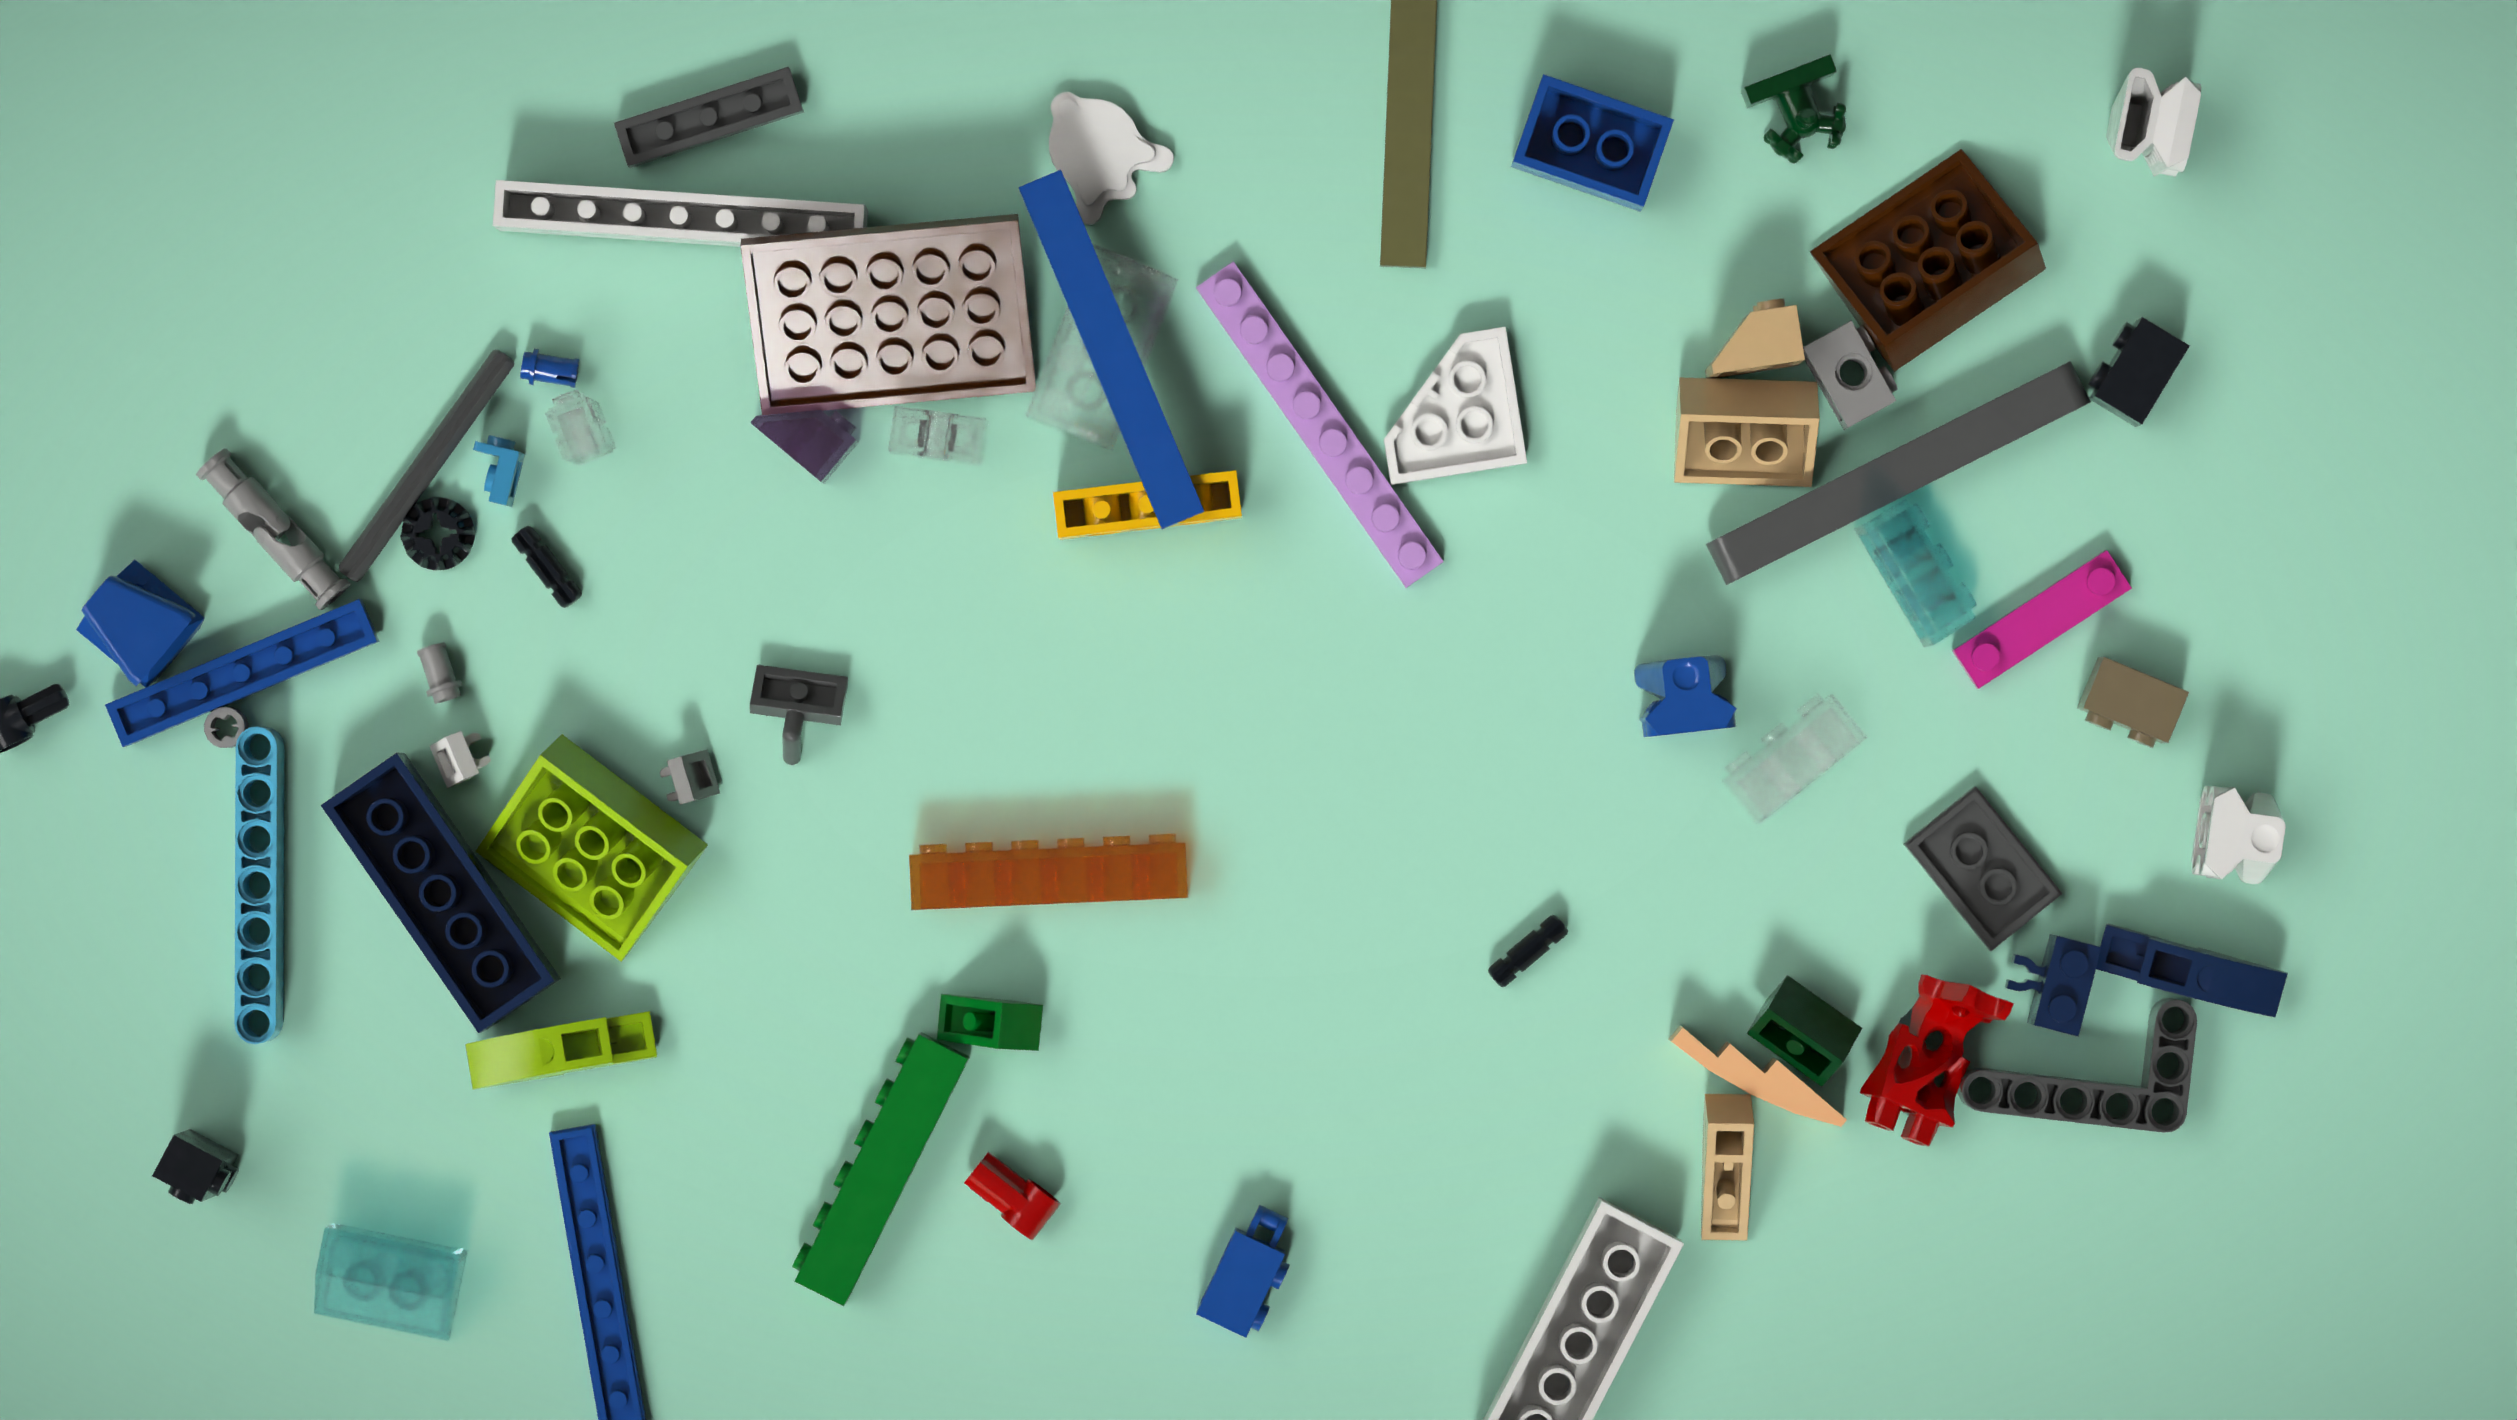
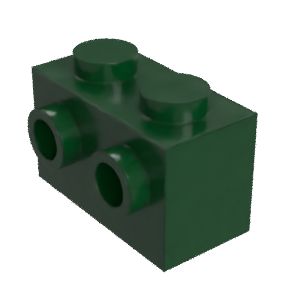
(1804, 1030)

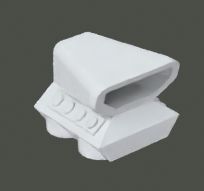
(2154, 122)
(2237, 835)

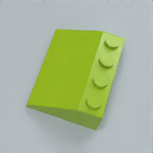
(591, 847)

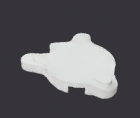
(1099, 152)

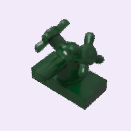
(1798, 107)

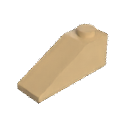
(1726, 1166)

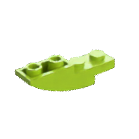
(560, 1050)

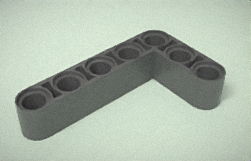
(2096, 1093)

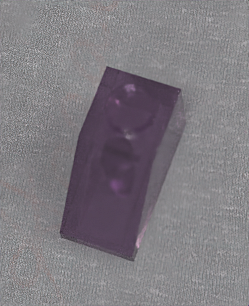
(810, 438)

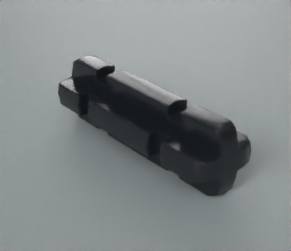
(546, 566)
(1528, 951)

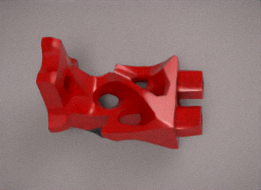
(1908, 1069)

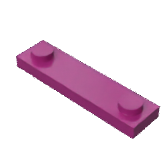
(2041, 619)

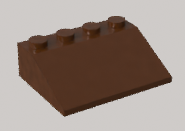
(1929, 259)

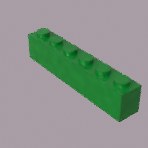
(881, 1169)

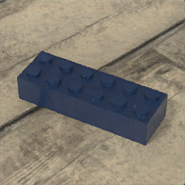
(440, 892)

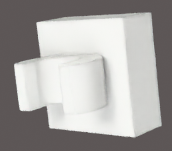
(455, 758)

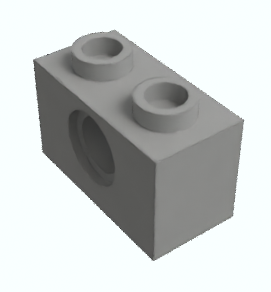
(1849, 402)

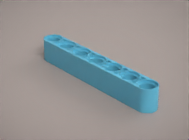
(247, 905)

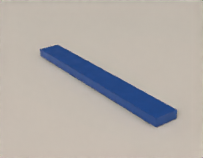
(1111, 349)
(597, 1273)

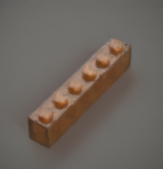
(1048, 874)

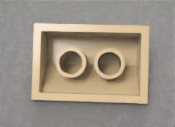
(1746, 432)

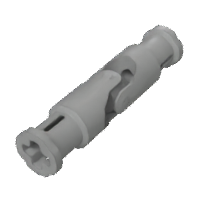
(268, 523)

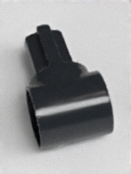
(20, 716)

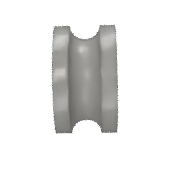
(224, 713)

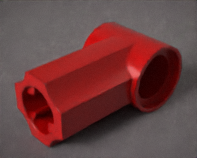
(1022, 1202)

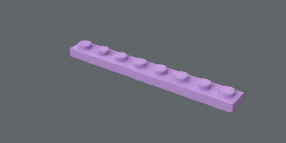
(1319, 424)

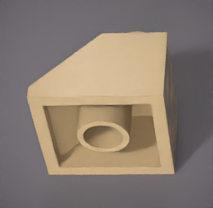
(1761, 342)

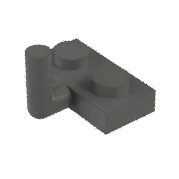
(797, 698)

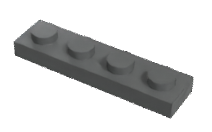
(708, 117)

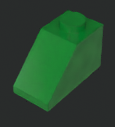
(990, 1022)

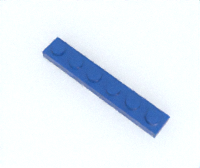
(242, 673)

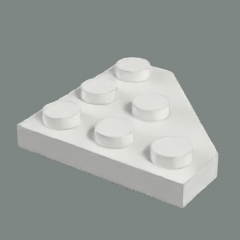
(1461, 415)

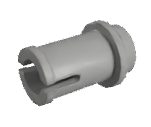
(439, 673)

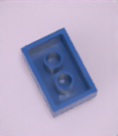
(1592, 143)

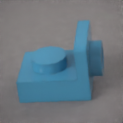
(503, 477)

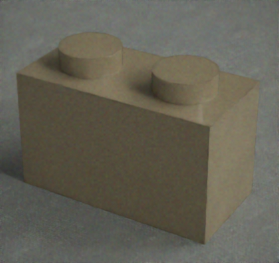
(2132, 701)

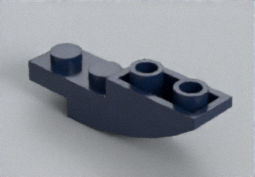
(2191, 971)

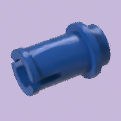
(549, 369)

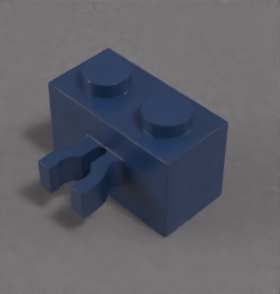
(2062, 984)

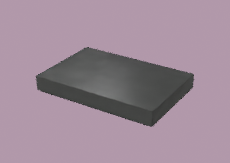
(1982, 868)

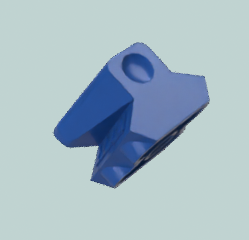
(139, 623)
(1684, 696)

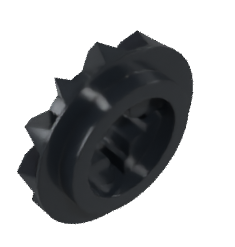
(453, 548)

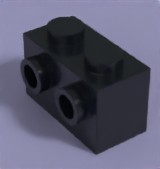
(2137, 371)
(196, 1167)

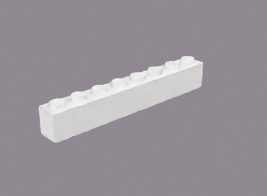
(662, 214)

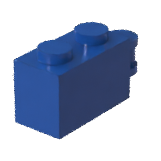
(1245, 1275)

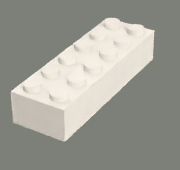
(1588, 1319)

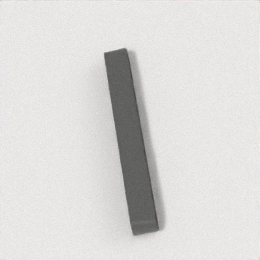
(1898, 473)

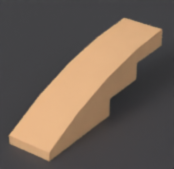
(1772, 1084)

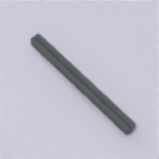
(426, 465)

